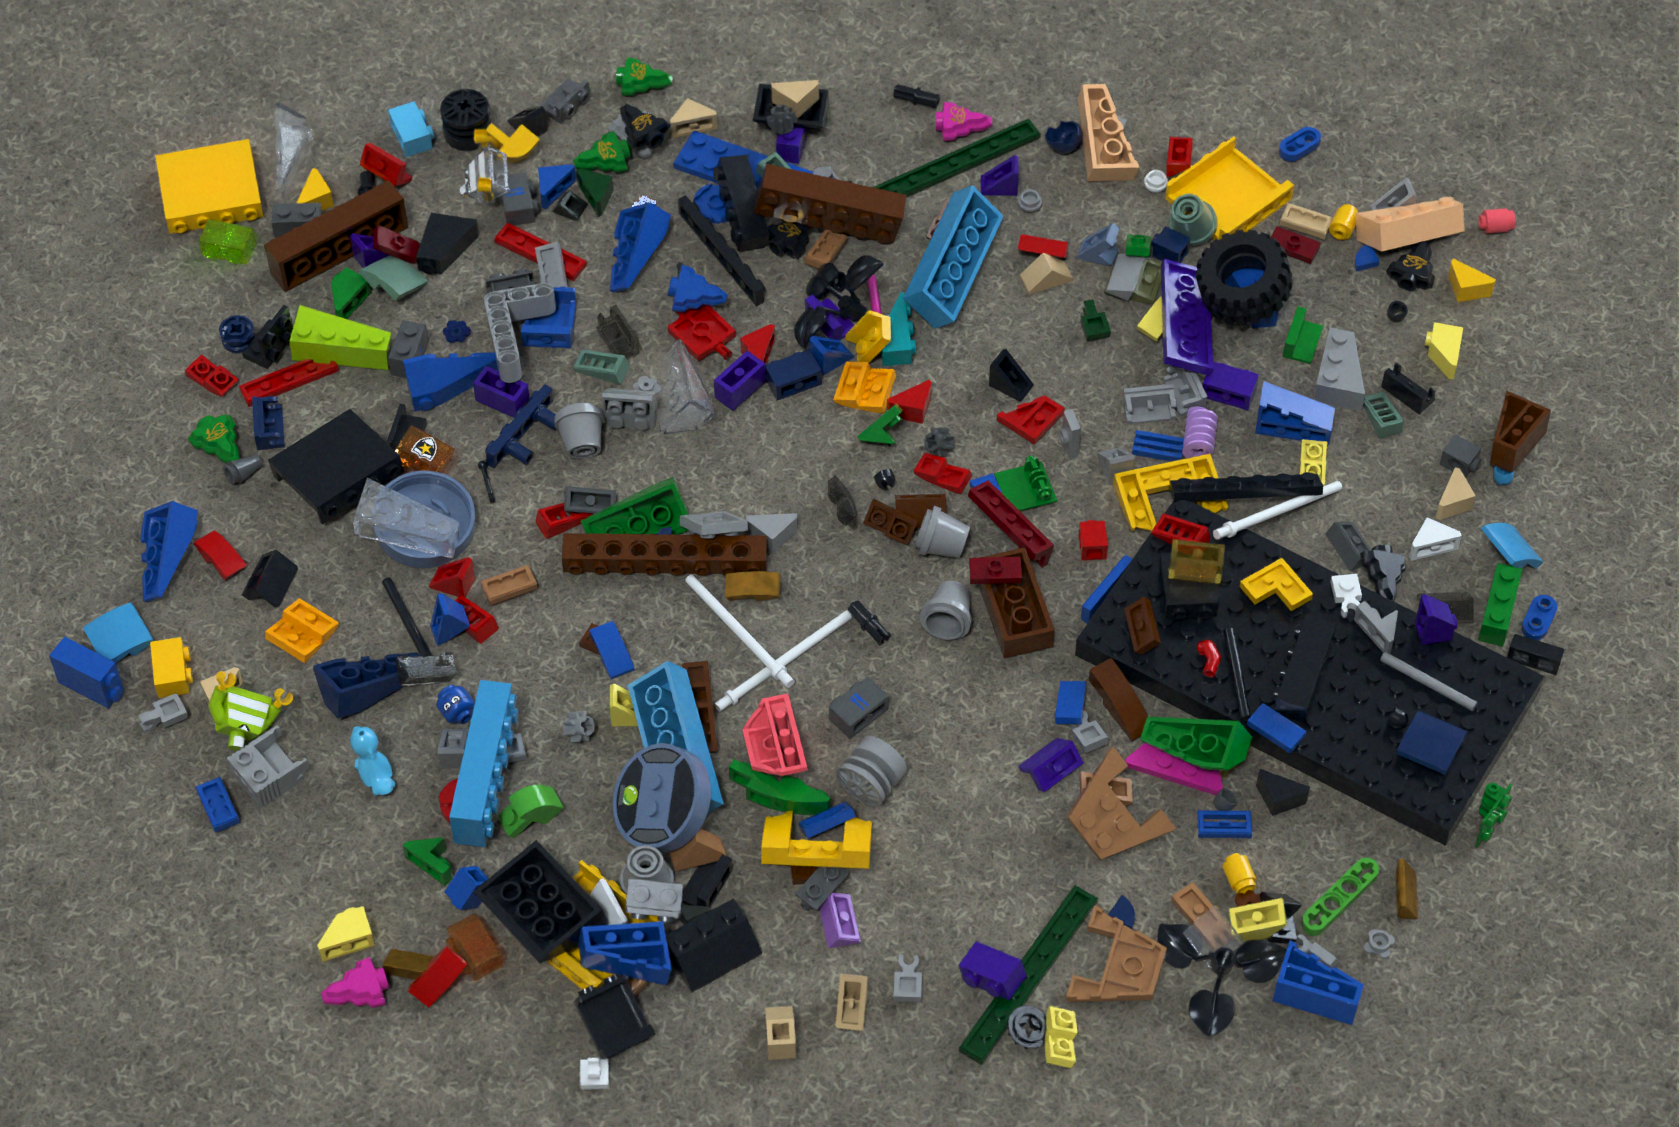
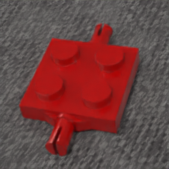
(703, 332)

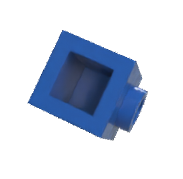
(462, 887)

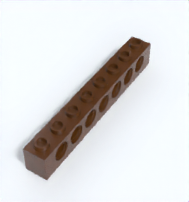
(654, 546)

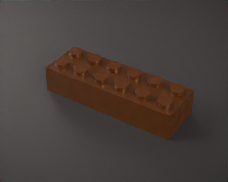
(830, 204)
(326, 238)

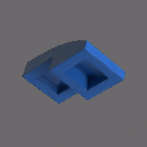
(611, 650)

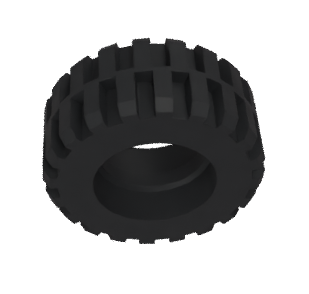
(1239, 252)

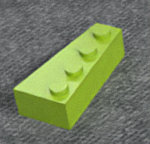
(339, 340)

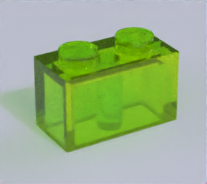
(227, 242)

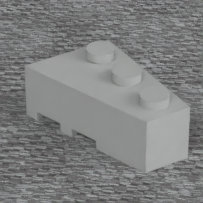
(1340, 372)

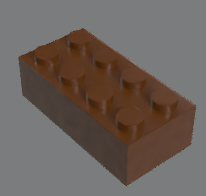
(1018, 611)

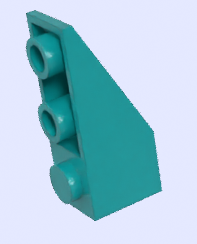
(901, 347)

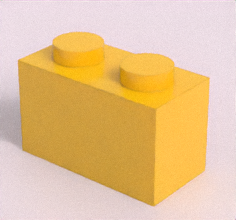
(170, 667)

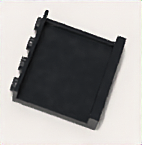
(334, 463)

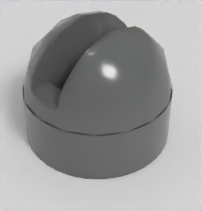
(1225, 800)

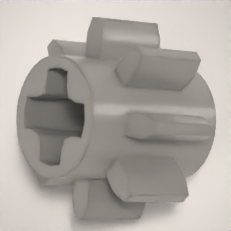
(578, 726)

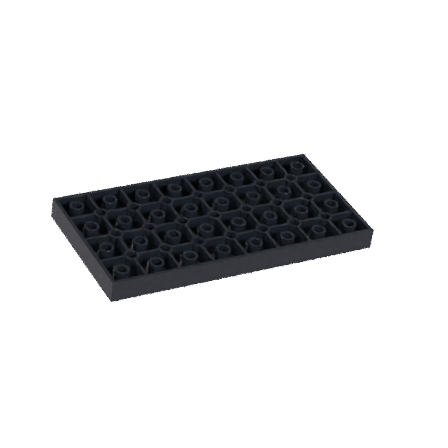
(1356, 693)

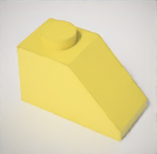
(1444, 347)
(1258, 919)
(346, 934)

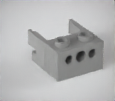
(265, 768)

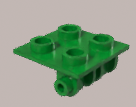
(1026, 485)
(1492, 809)

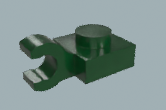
(1093, 323)

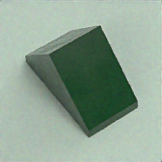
(596, 189)

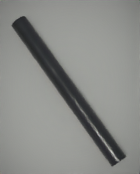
(406, 617)
(1237, 674)

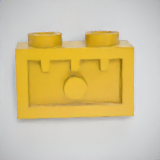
(870, 335)

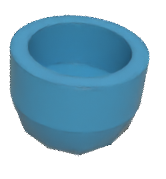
(1502, 476)

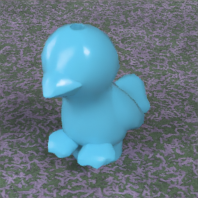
(371, 764)

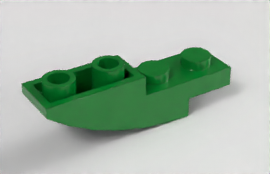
(783, 796)

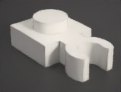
(1346, 591)

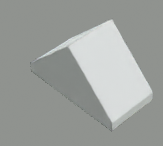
(1434, 539)

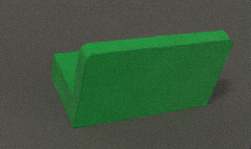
(1302, 338)

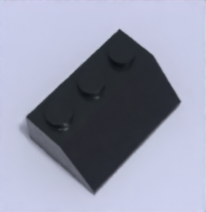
(813, 117)
(712, 945)

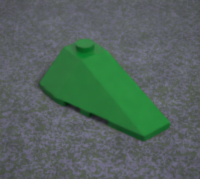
(642, 512)
(1199, 741)

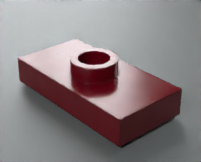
(395, 244)
(1297, 245)
(995, 570)

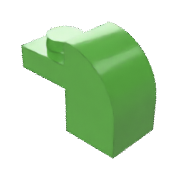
(529, 805)

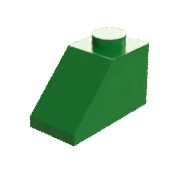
(349, 292)

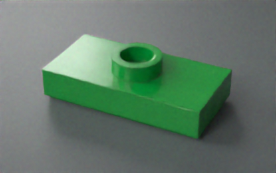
(1138, 245)

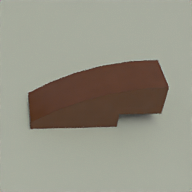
(1119, 698)

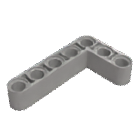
(509, 306)

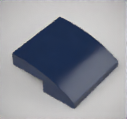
(1431, 742)

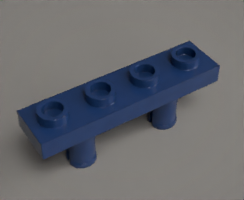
(524, 418)

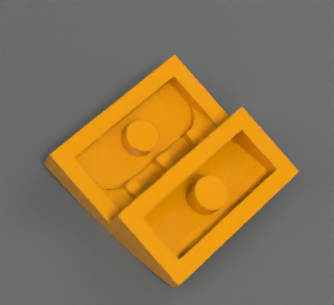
(864, 387)
(301, 630)

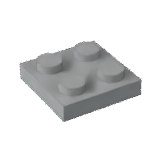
(714, 523)

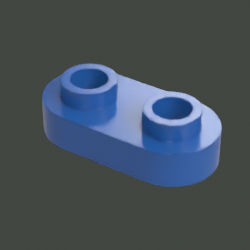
(1298, 144)
(1540, 615)

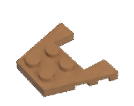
(1105, 820)
(1130, 968)

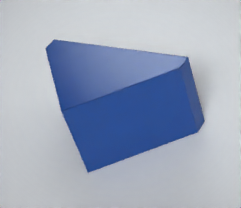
(554, 182)
(829, 353)
(447, 619)

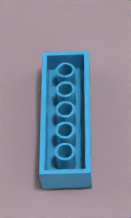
(953, 257)
(669, 715)
(483, 764)

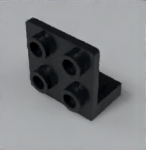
(270, 340)

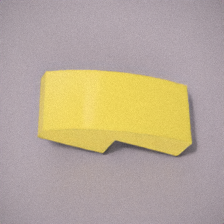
(1152, 322)
(1313, 458)
(1059, 1037)

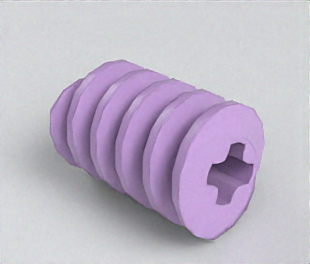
(1199, 432)

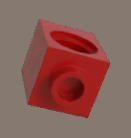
(1093, 540)

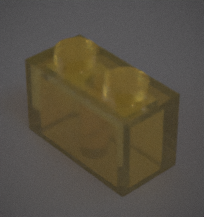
(1196, 561)

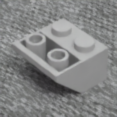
(629, 408)

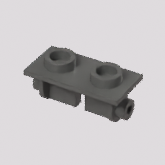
(517, 279)
(820, 886)

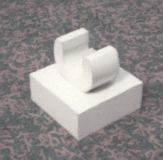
(594, 1074)

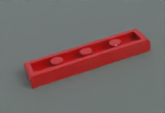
(525, 244)
(286, 379)

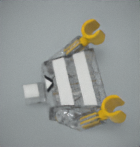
(487, 173)

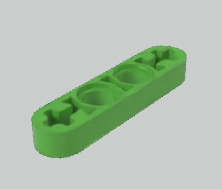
(1337, 894)

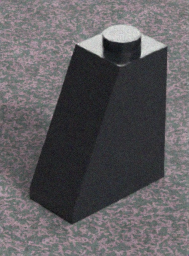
(444, 241)

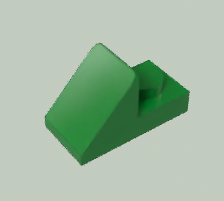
(877, 432)
(427, 856)

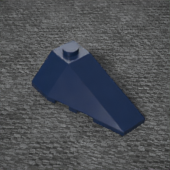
(357, 684)

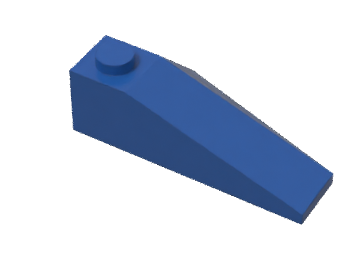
(639, 234)
(437, 380)
(167, 535)

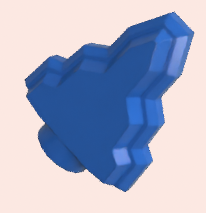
(693, 291)

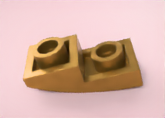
(752, 584)

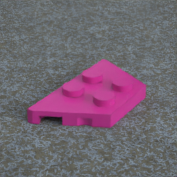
(1168, 767)

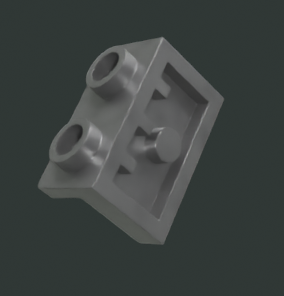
(566, 100)
(653, 898)

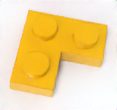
(1277, 579)

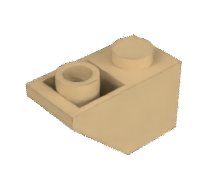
(780, 1033)

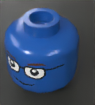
(455, 704)

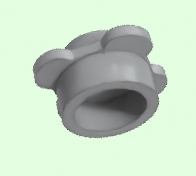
(1379, 936)

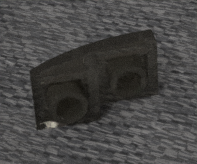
(845, 504)

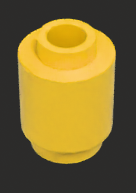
(1343, 222)
(1239, 873)

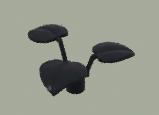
(849, 306)
(1211, 1010)

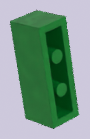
(1500, 604)

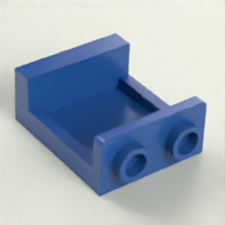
(554, 329)

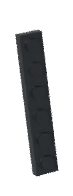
(721, 251)
(1245, 487)

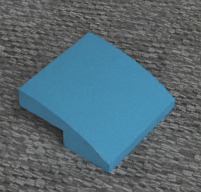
(1512, 545)
(119, 633)

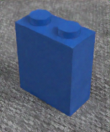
(86, 672)

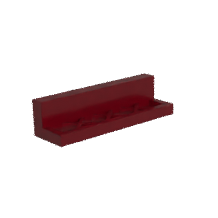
(1012, 522)

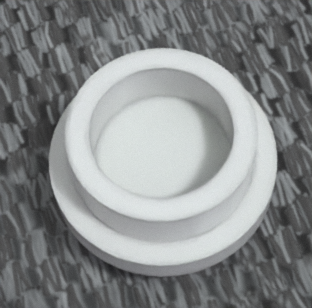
(1155, 181)

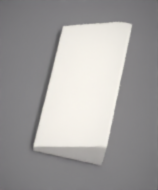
(607, 902)

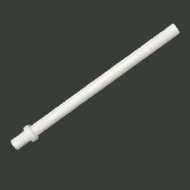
(1231, 528)
(778, 671)
(732, 697)

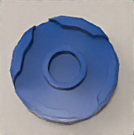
(710, 207)

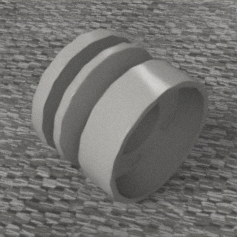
(871, 771)

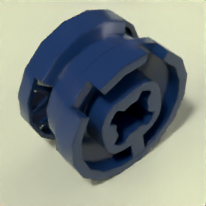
(236, 333)

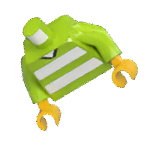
(242, 712)

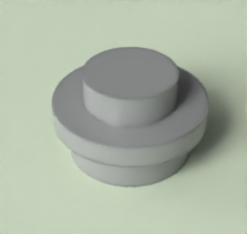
(1030, 201)

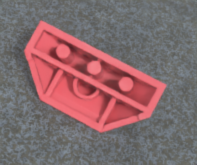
(774, 738)

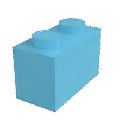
(411, 129)

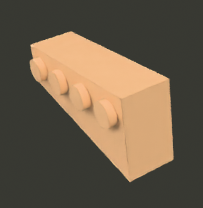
(1104, 143)
(1409, 223)

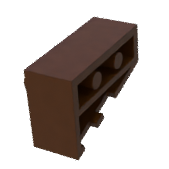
(1518, 431)

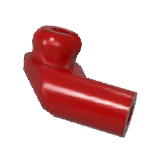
(1212, 655)

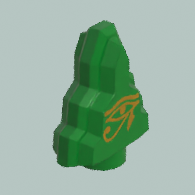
(640, 77)
(605, 155)
(216, 437)

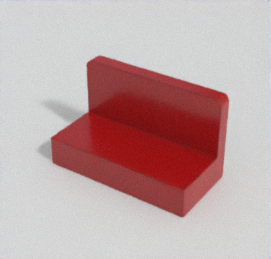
(384, 165)

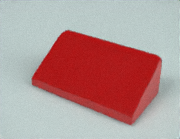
(1178, 155)
(1043, 245)

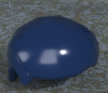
(1064, 137)

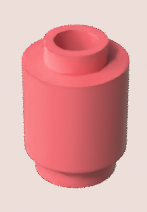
(1496, 220)

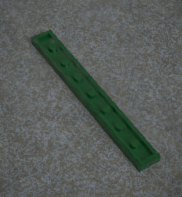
(962, 159)
(1036, 964)

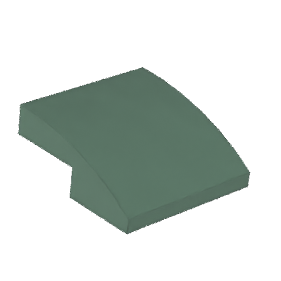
(394, 276)

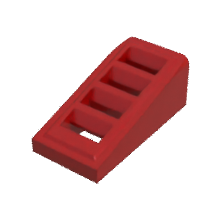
(550, 526)
(1196, 532)
(484, 627)

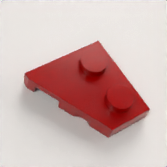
(1032, 418)

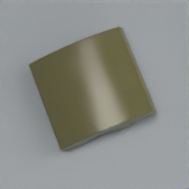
(1147, 282)

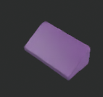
(839, 921)

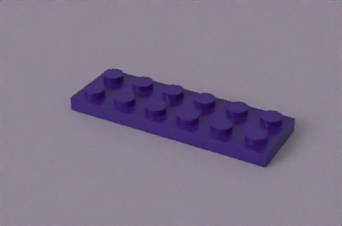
(1185, 320)

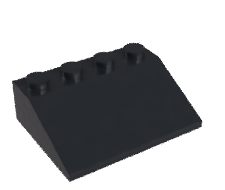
(540, 903)

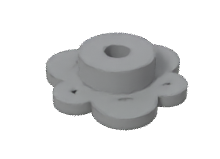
(647, 384)

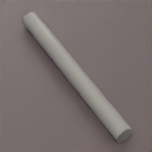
(1428, 681)

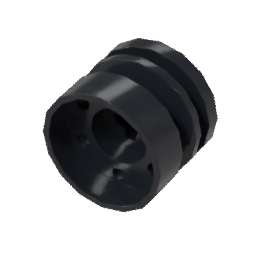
(462, 114)

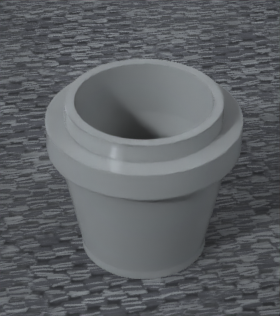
(580, 429)
(941, 534)
(947, 611)
(649, 858)

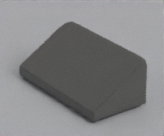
(587, 499)
(1347, 543)

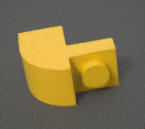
(516, 147)

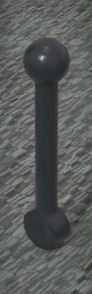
(482, 465)

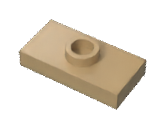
(1306, 221)

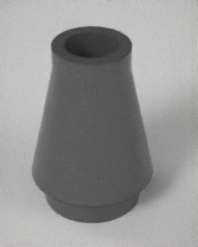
(240, 469)

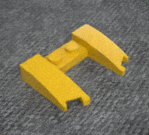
(1135, 484)
(780, 850)

